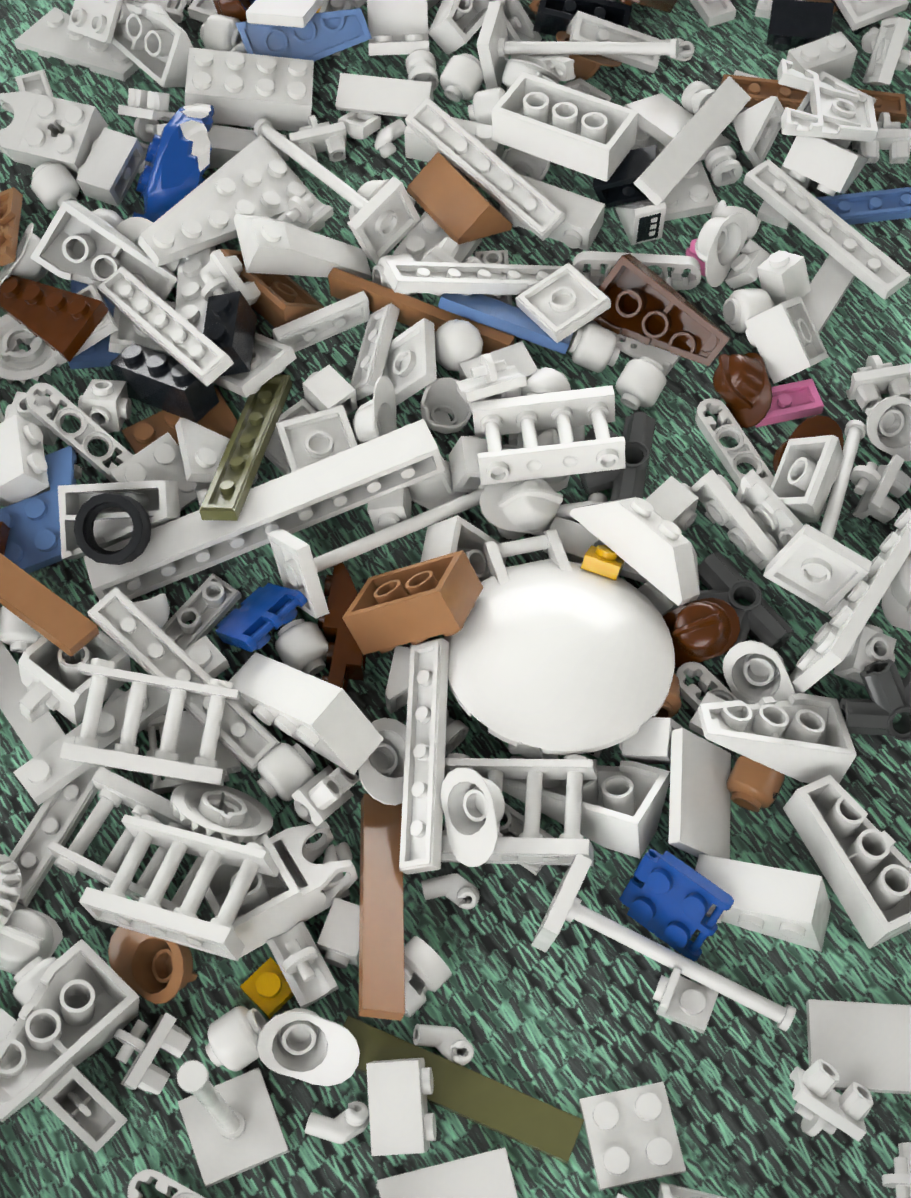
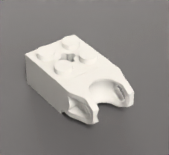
(49, 130)
(293, 896)

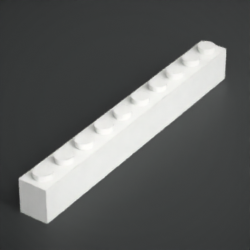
(286, 502)

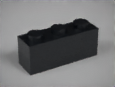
(557, 14)
(163, 383)

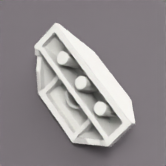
(646, 544)

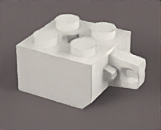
(55, 678)

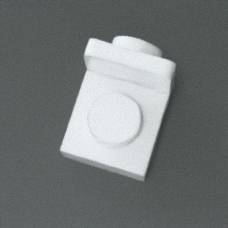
(685, 1001)

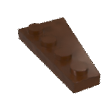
(53, 314)

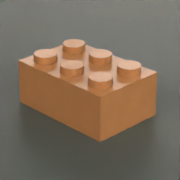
(413, 603)

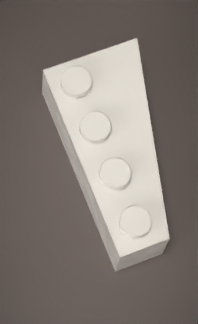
(457, 23)
(307, 710)
(855, 859)

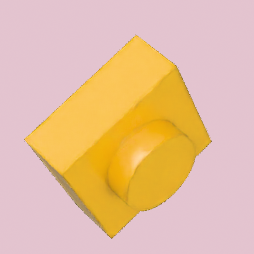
(603, 562)
(268, 988)

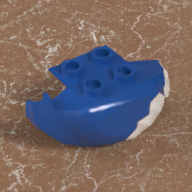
(176, 160)

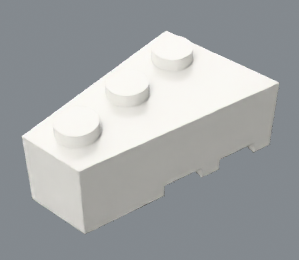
(114, 524)
(771, 900)

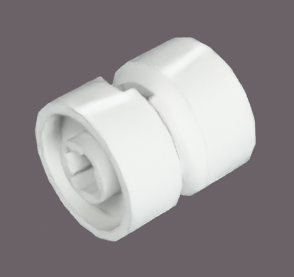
(425, 969)

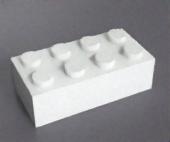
(251, 87)
(564, 126)

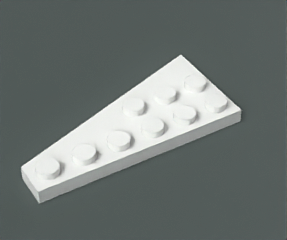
(248, 184)

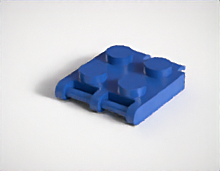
(260, 613)
(674, 902)

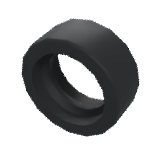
(84, 528)

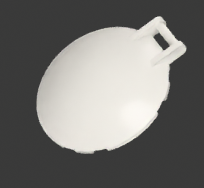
(559, 653)

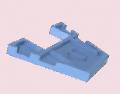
(35, 521)

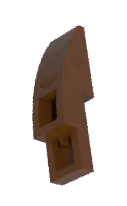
(343, 652)

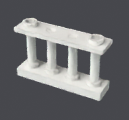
(541, 412)
(165, 759)
(112, 792)
(530, 846)
(183, 924)

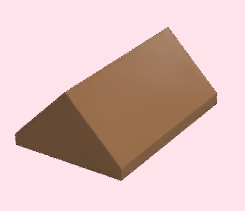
(456, 202)
(280, 296)

